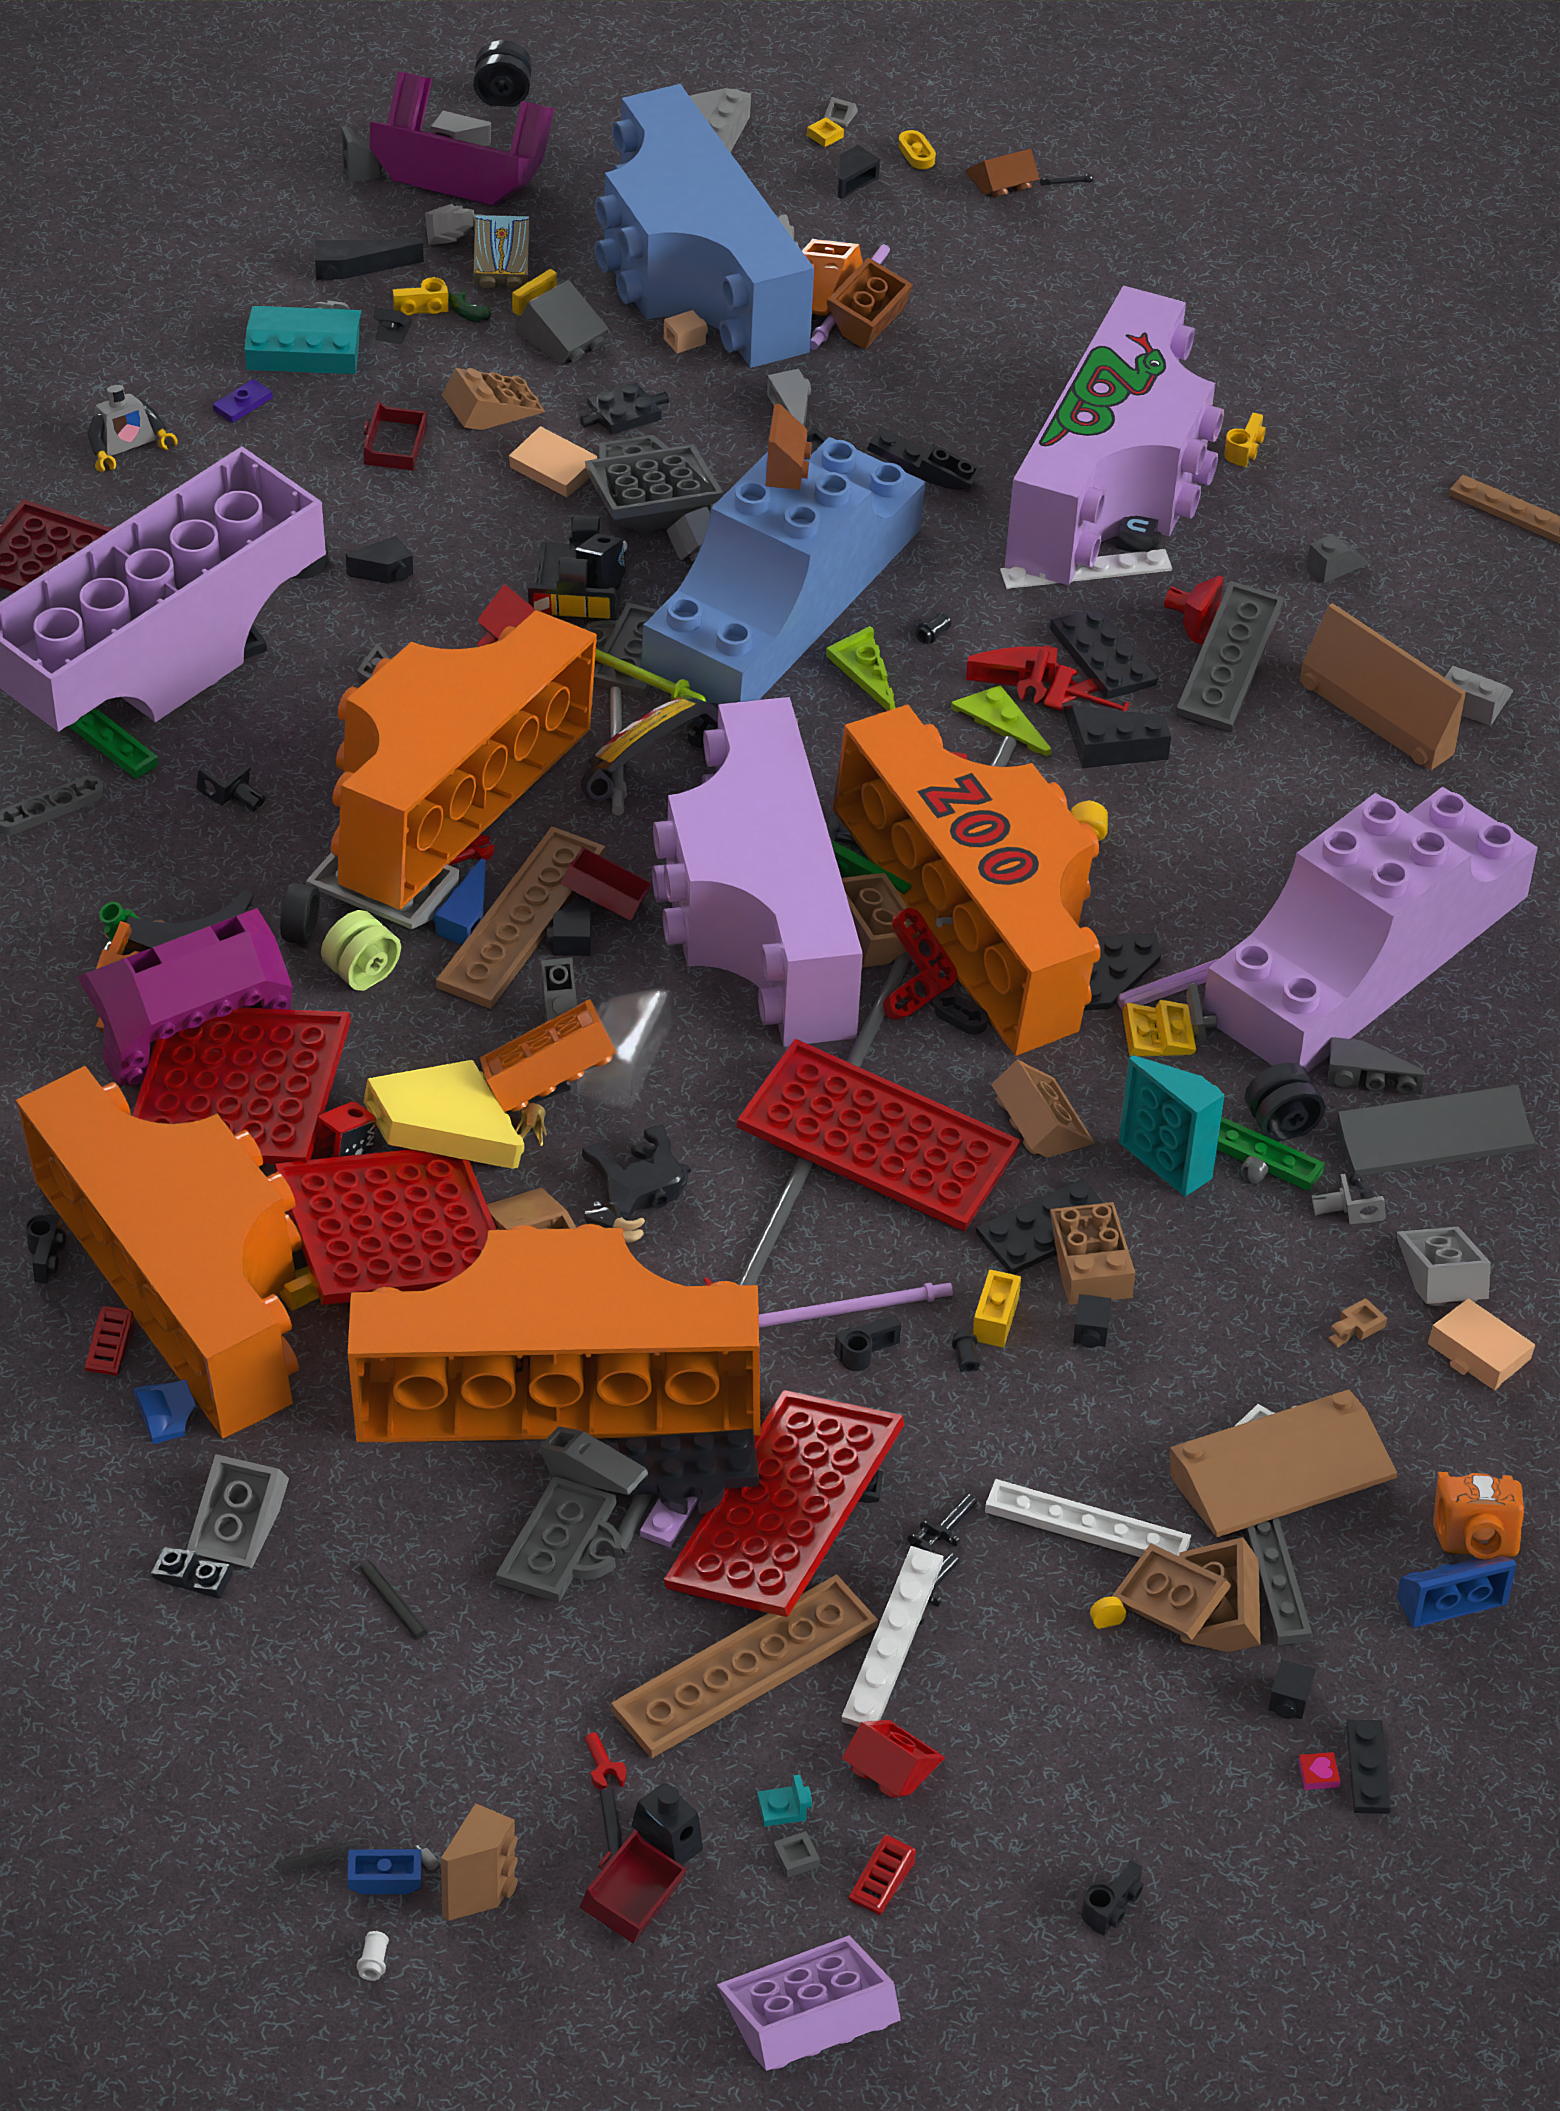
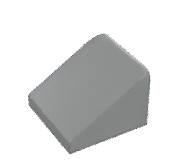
(841, 111)

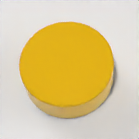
(1107, 1612)

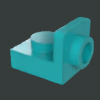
(785, 1803)

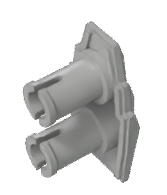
(448, 223)

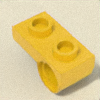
(429, 298)
(1242, 444)

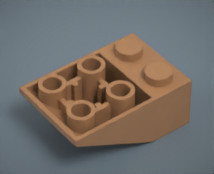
(489, 398)
(532, 1209)
(1092, 1252)

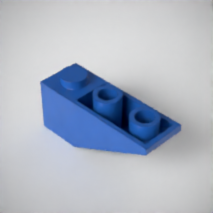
(464, 907)

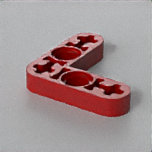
(928, 973)

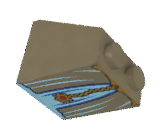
(501, 251)

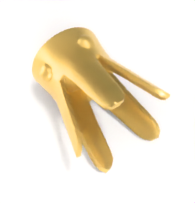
(532, 1117)

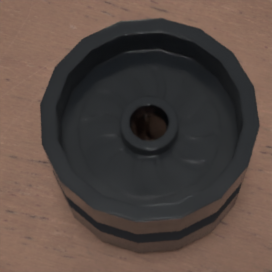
(502, 74)
(1284, 1101)

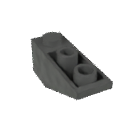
(1351, 1056)
(589, 1462)

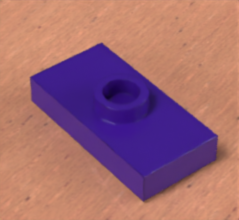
(242, 400)

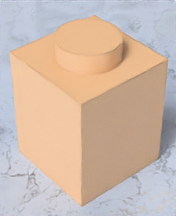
(685, 331)

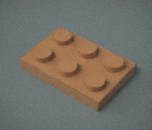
(1171, 1591)

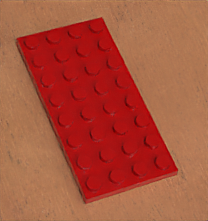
(879, 1134)
(773, 1536)

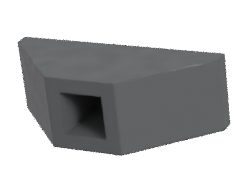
(557, 987)

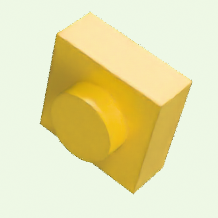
(825, 132)

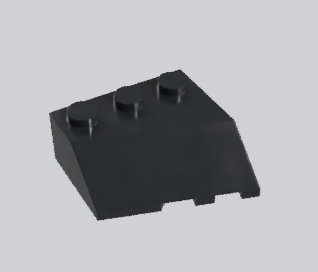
(1117, 736)

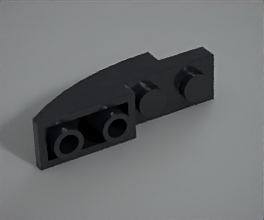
(930, 465)

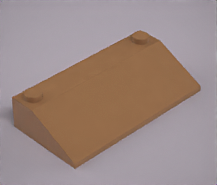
(1384, 688)
(1281, 1463)

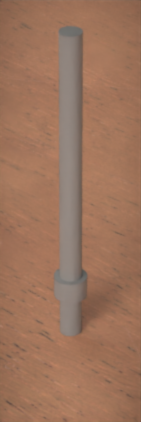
(619, 786)

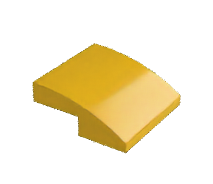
(1172, 1025)

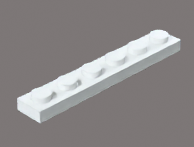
(1103, 567)
(1081, 1520)
(893, 1637)

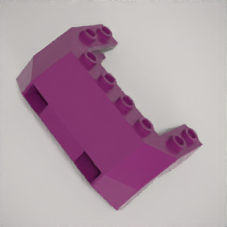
(454, 164)
(183, 986)

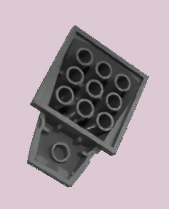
(651, 484)

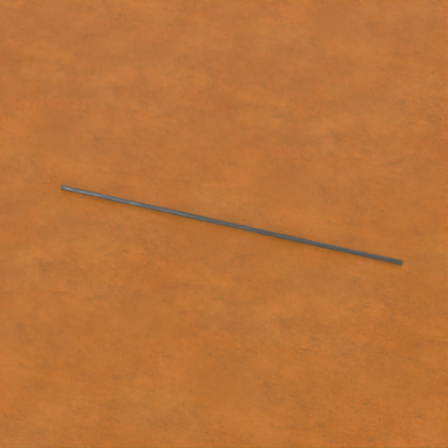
(802, 1167)

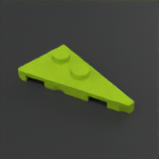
(861, 661)
(1003, 716)

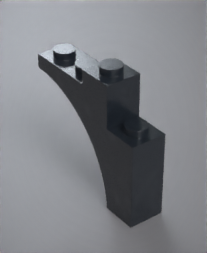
(151, 934)

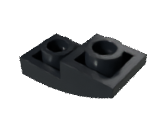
(185, 1571)

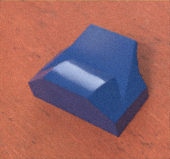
(165, 1409)
(384, 1871)

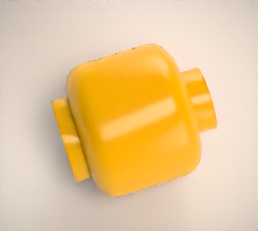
(1093, 814)

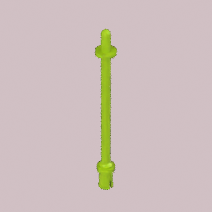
(675, 689)

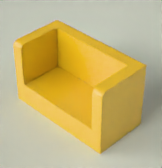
(996, 1308)

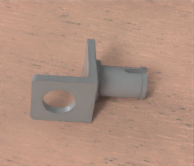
(1342, 1201)

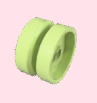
(360, 950)

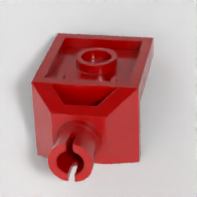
(1198, 607)

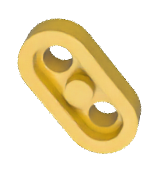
(921, 153)

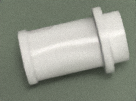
(373, 1956)

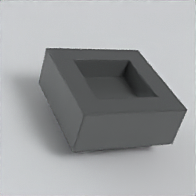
(796, 1854)

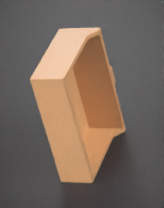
(552, 461)
(1480, 1344)

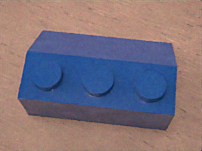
(1456, 1589)

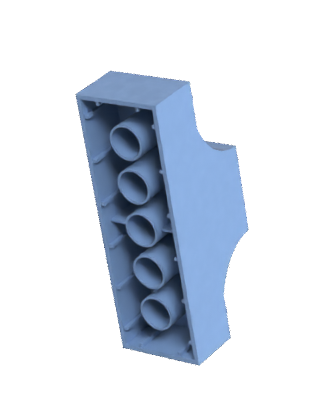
(698, 234)
(780, 571)

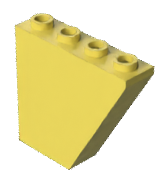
(445, 1114)

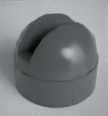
(1253, 1170)

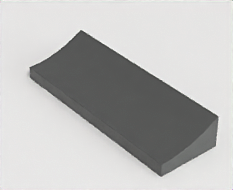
(1434, 1130)

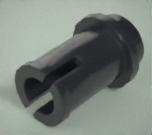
(929, 631)
(965, 1345)

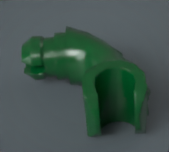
(468, 311)

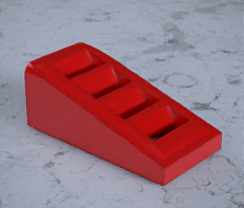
(110, 1321)
(892, 1855)

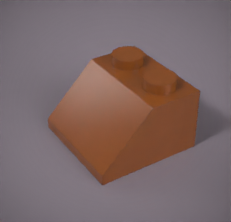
(1004, 173)
(787, 451)

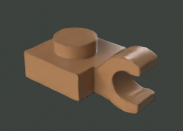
(1359, 1319)

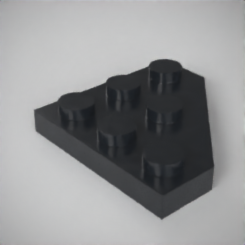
(1121, 966)

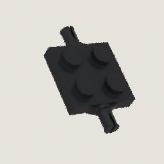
(624, 408)

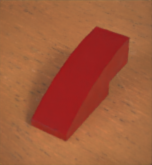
(1009, 665)

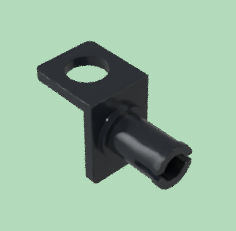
(233, 788)

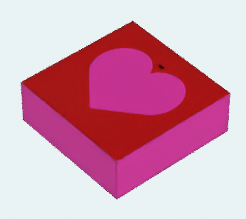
(1319, 1771)

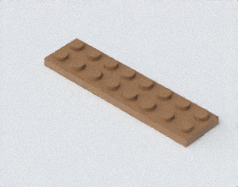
(515, 922)
(743, 1667)

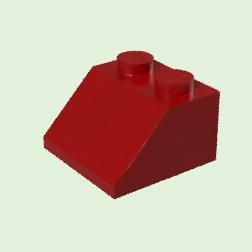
(890, 1757)

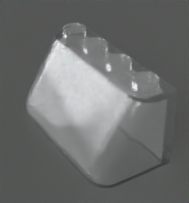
(637, 1030)

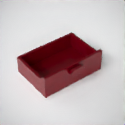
(396, 415)
(606, 883)
(632, 1887)

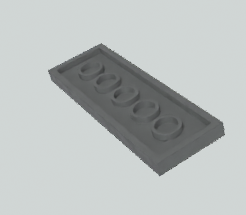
(1230, 656)

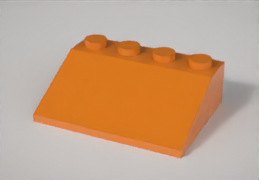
(547, 1056)

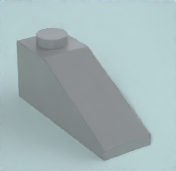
(791, 392)

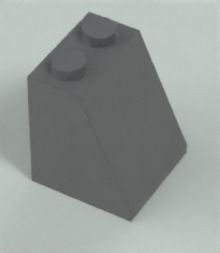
(562, 324)

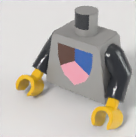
(123, 425)

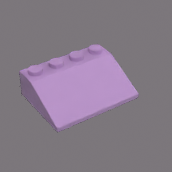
(810, 2006)

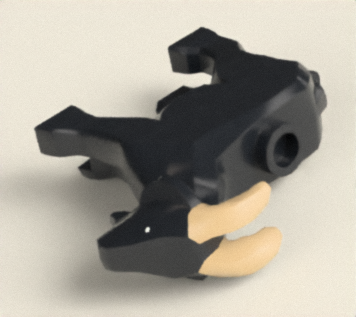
(638, 1184)

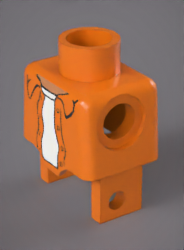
(1478, 1515)

